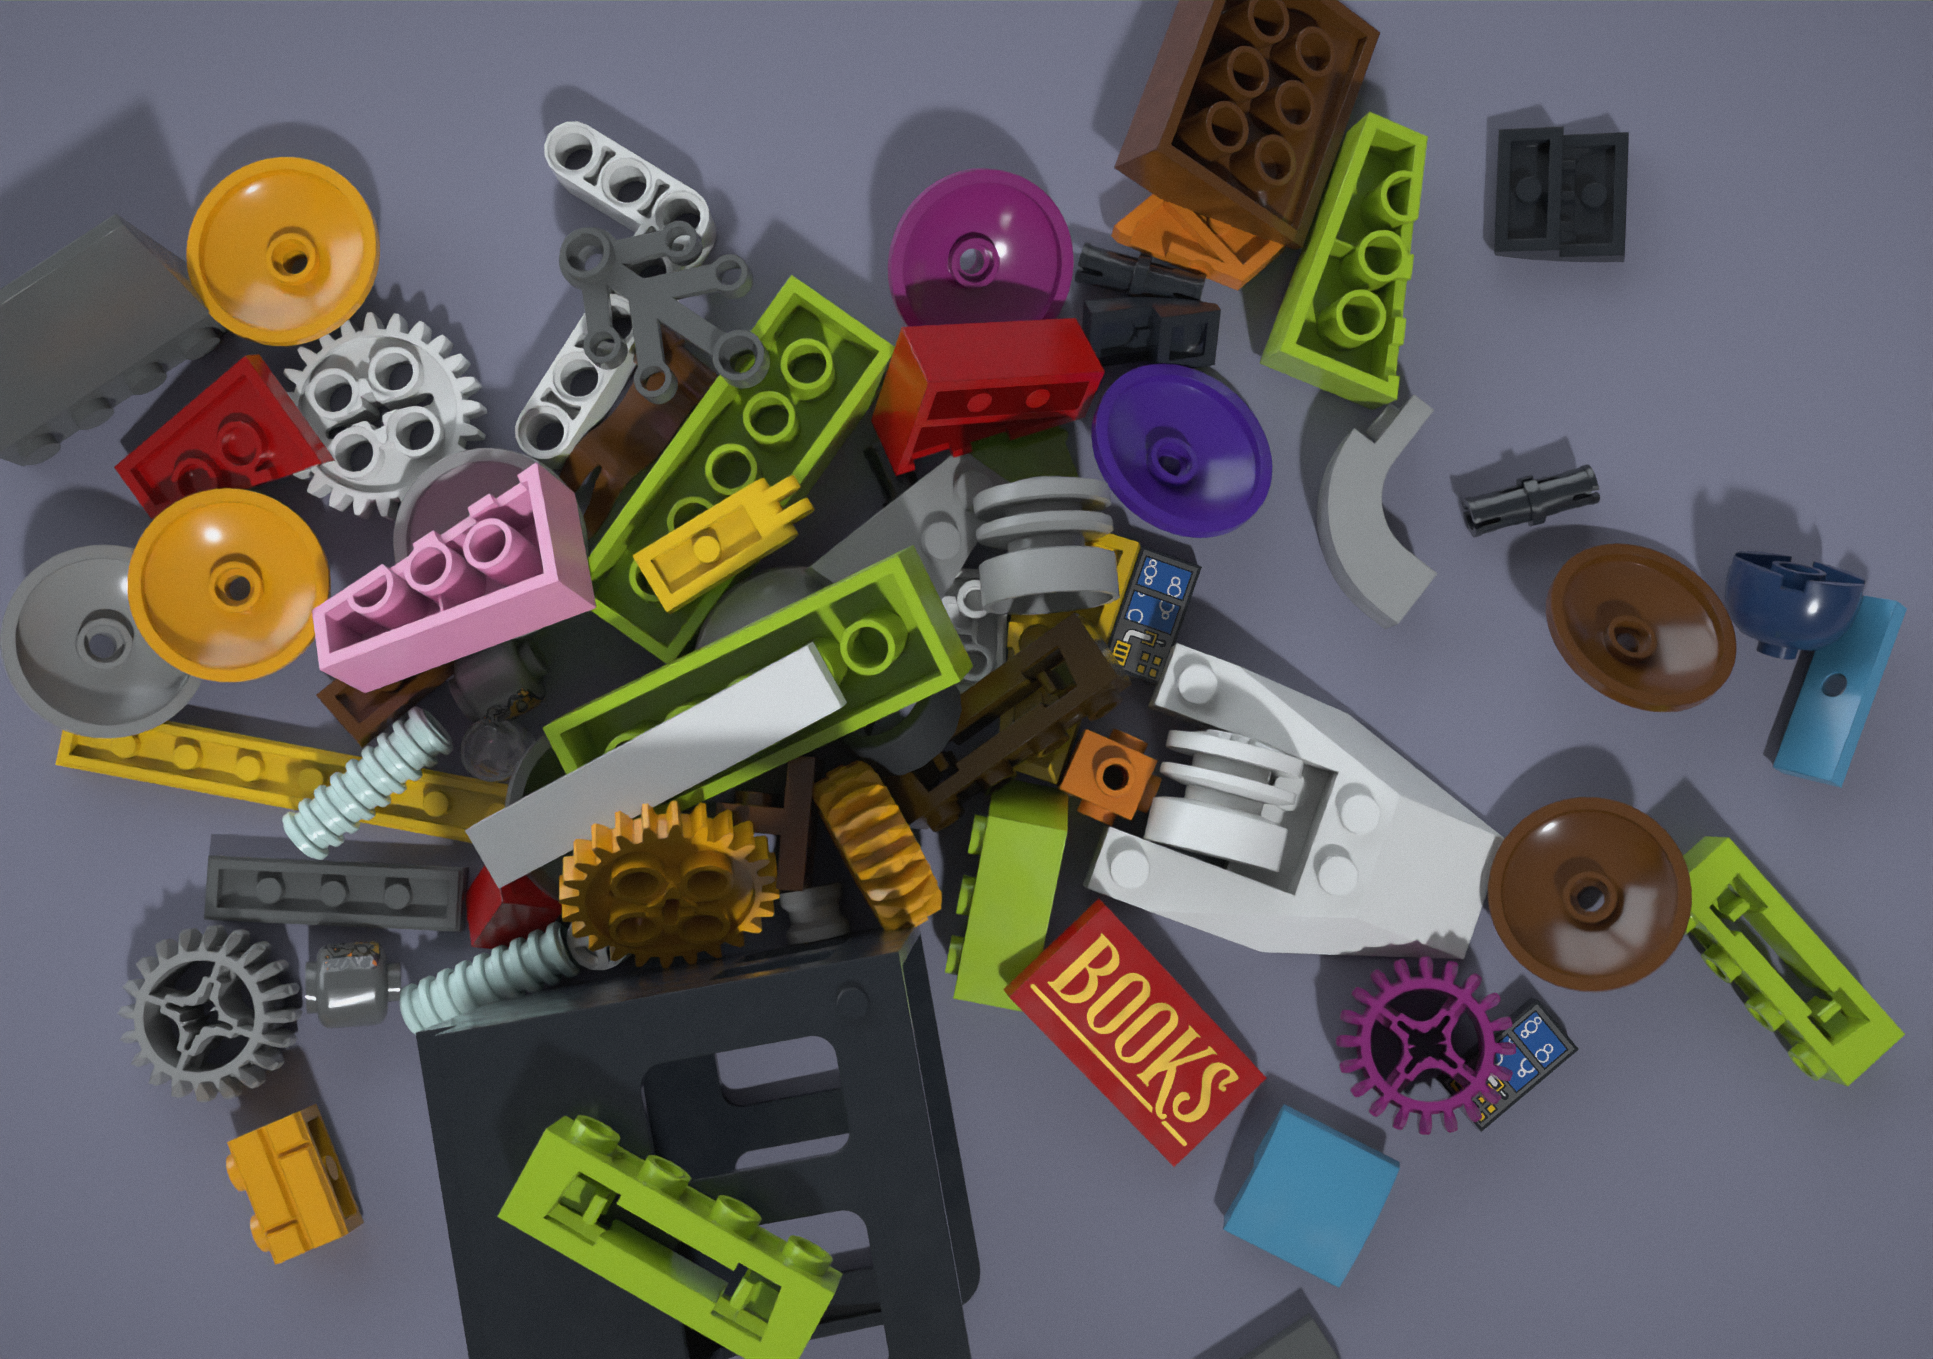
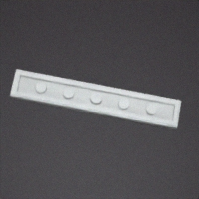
(658, 764)

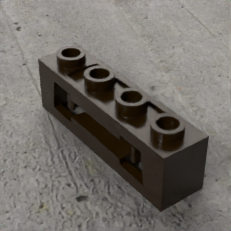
(1038, 732)

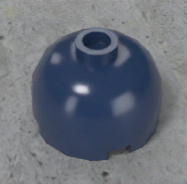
(1790, 603)

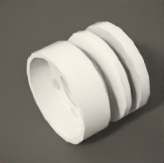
(1224, 798)

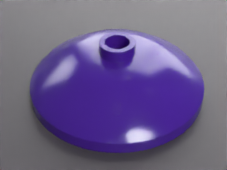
(1194, 431)

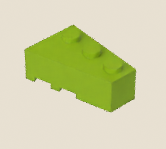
(1012, 890)

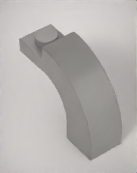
(1351, 522)

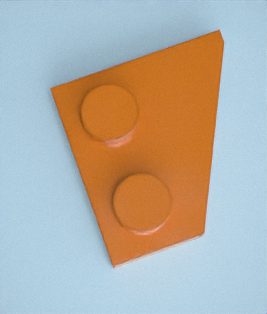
(1195, 242)

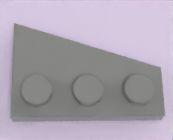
(930, 515)

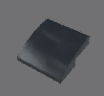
(1561, 195)

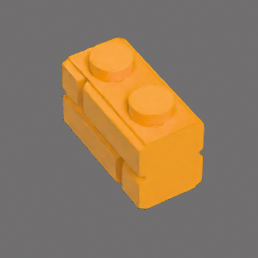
(293, 1185)

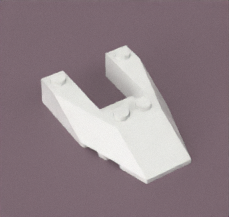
(1370, 850)

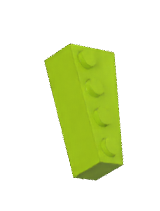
(1349, 284)

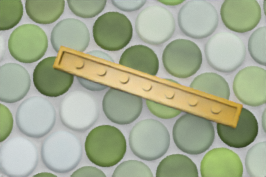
(277, 775)

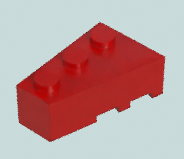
(979, 381)

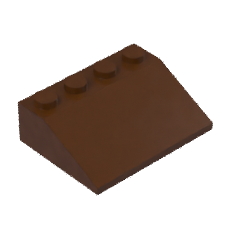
(1249, 110)

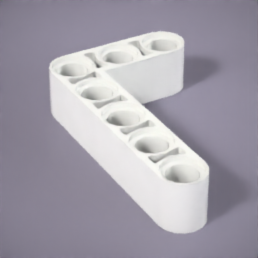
(659, 205)

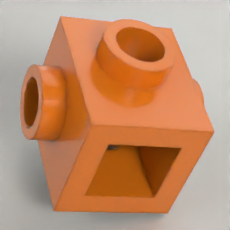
(1085, 776)

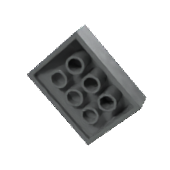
(90, 333)

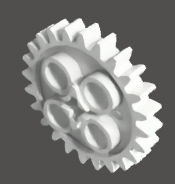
(366, 363)

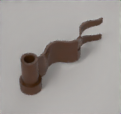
(636, 431)

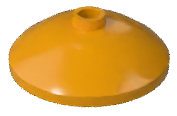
(257, 229)
(185, 575)

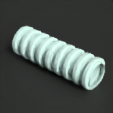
(367, 783)
(490, 978)

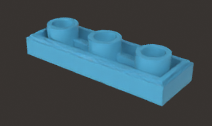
(1828, 723)

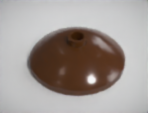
(1641, 627)
(1582, 848)

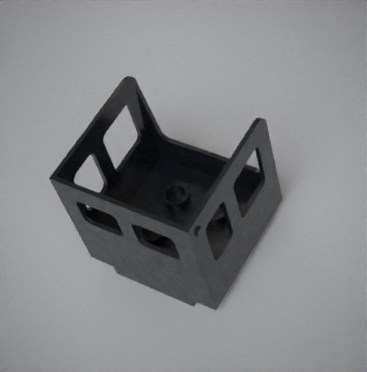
(647, 1065)

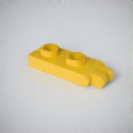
(721, 542)

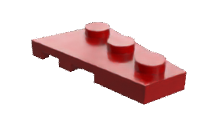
(227, 437)

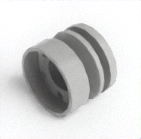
(1045, 535)

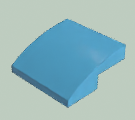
(1311, 1196)

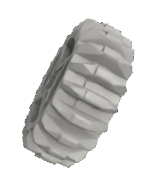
(187, 1060)

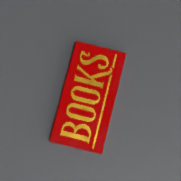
(1135, 1032)

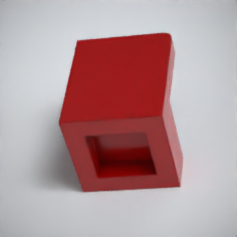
(506, 912)

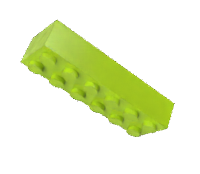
(789, 424)
(875, 631)

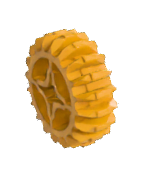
(877, 846)

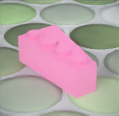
(459, 592)

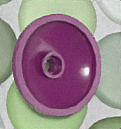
(1018, 242)

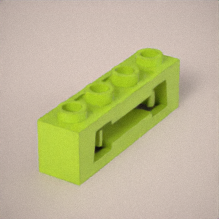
(1845, 1041)
(561, 1206)

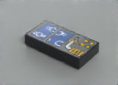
(1152, 613)
(1539, 1051)

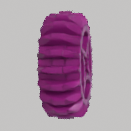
(1458, 1001)

